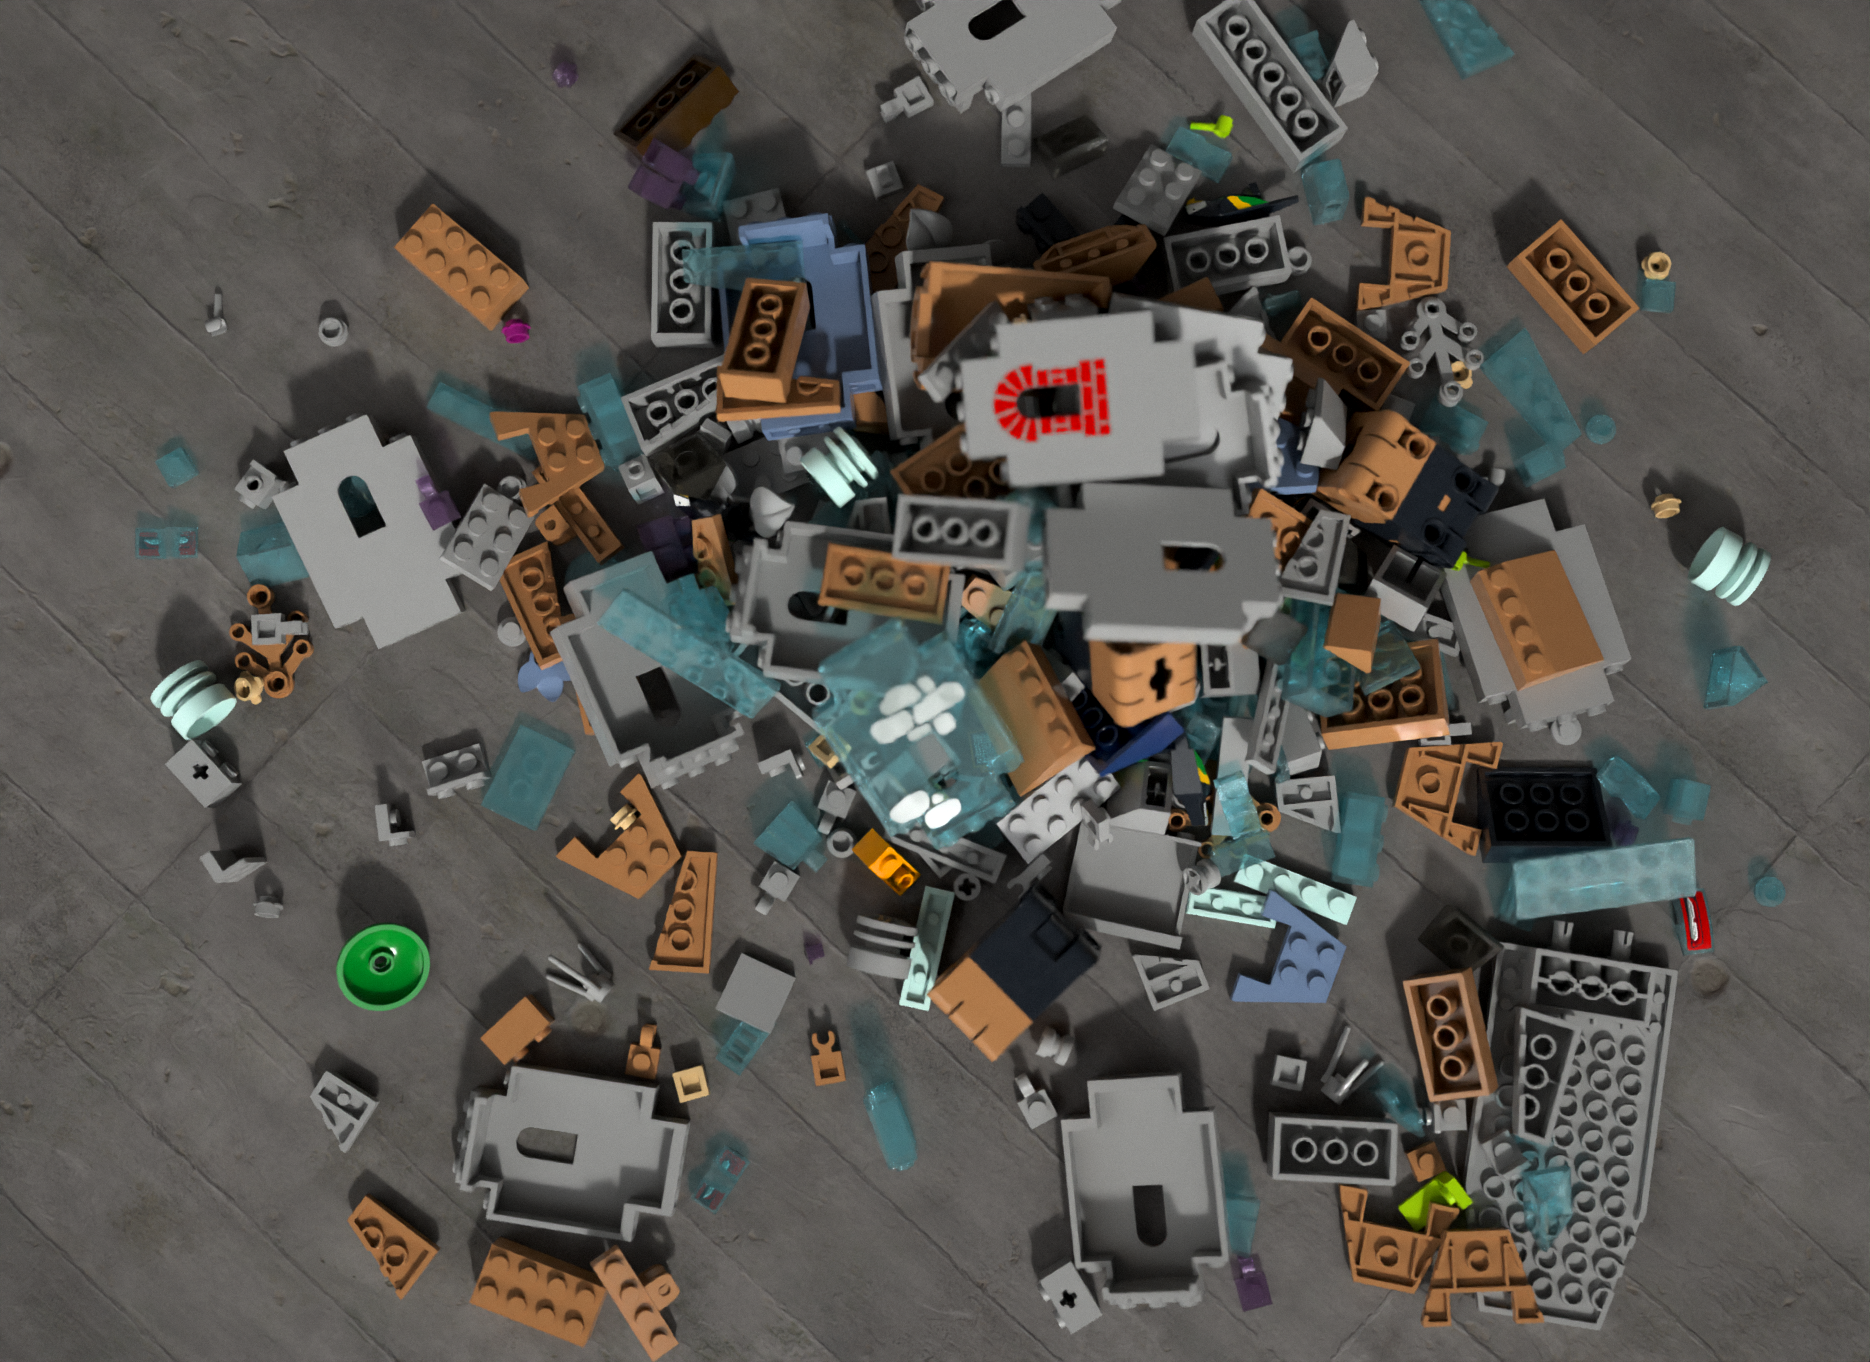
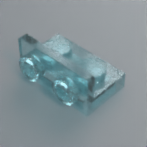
(1453, 427)

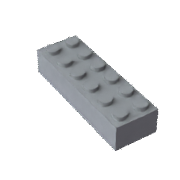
(1269, 81)

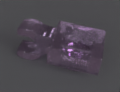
(437, 507)
(1252, 1286)

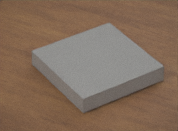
(755, 993)

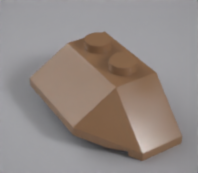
(1106, 252)

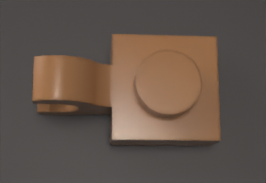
(643, 1056)

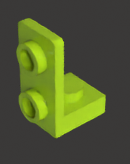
(1441, 1189)

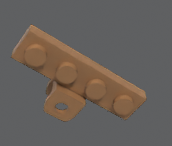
(577, 516)
(640, 1299)

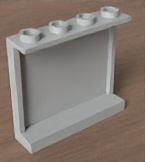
(1131, 885)

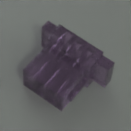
(813, 952)

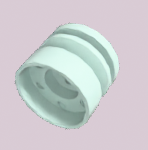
(839, 466)
(1729, 566)
(193, 699)

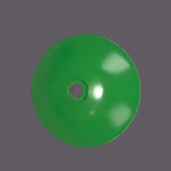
(386, 983)

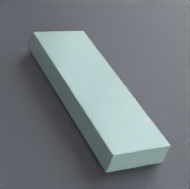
(1229, 906)

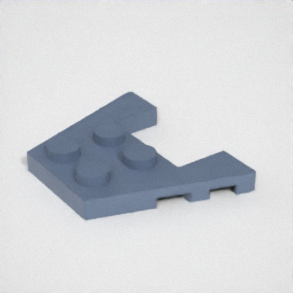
(1295, 476)
(1304, 963)

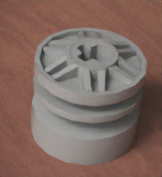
(882, 946)

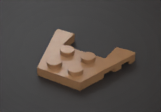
(1416, 257)
(563, 449)
(1431, 786)
(638, 854)
(1386, 1253)
(1478, 1263)

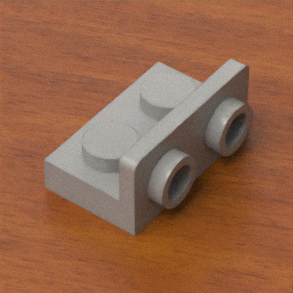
(455, 770)

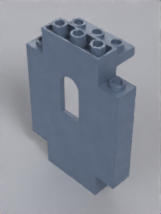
(844, 336)

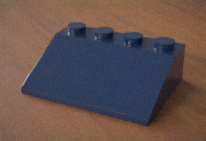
(1118, 744)

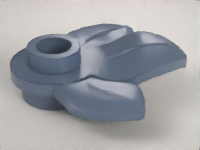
(548, 681)

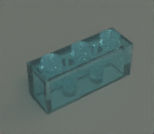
(609, 421)
(1359, 839)

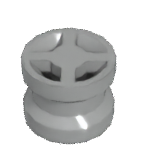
(1201, 876)

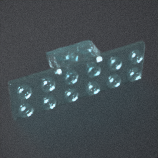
(692, 647)
(1604, 878)

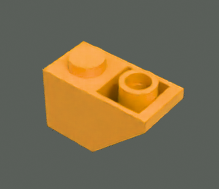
(886, 862)

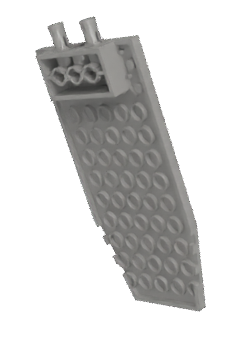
(1602, 1125)

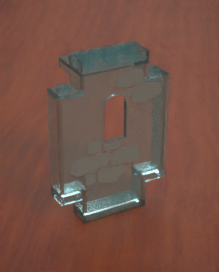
(897, 694)

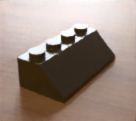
(679, 108)

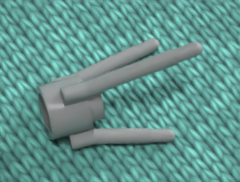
(595, 986)
(1339, 1087)

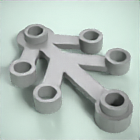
(1441, 346)

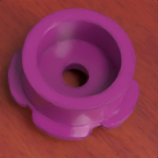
(516, 331)

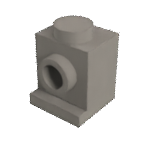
(268, 486)

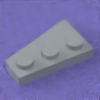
(1317, 562)

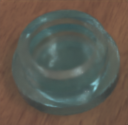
(1600, 429)
(1769, 891)

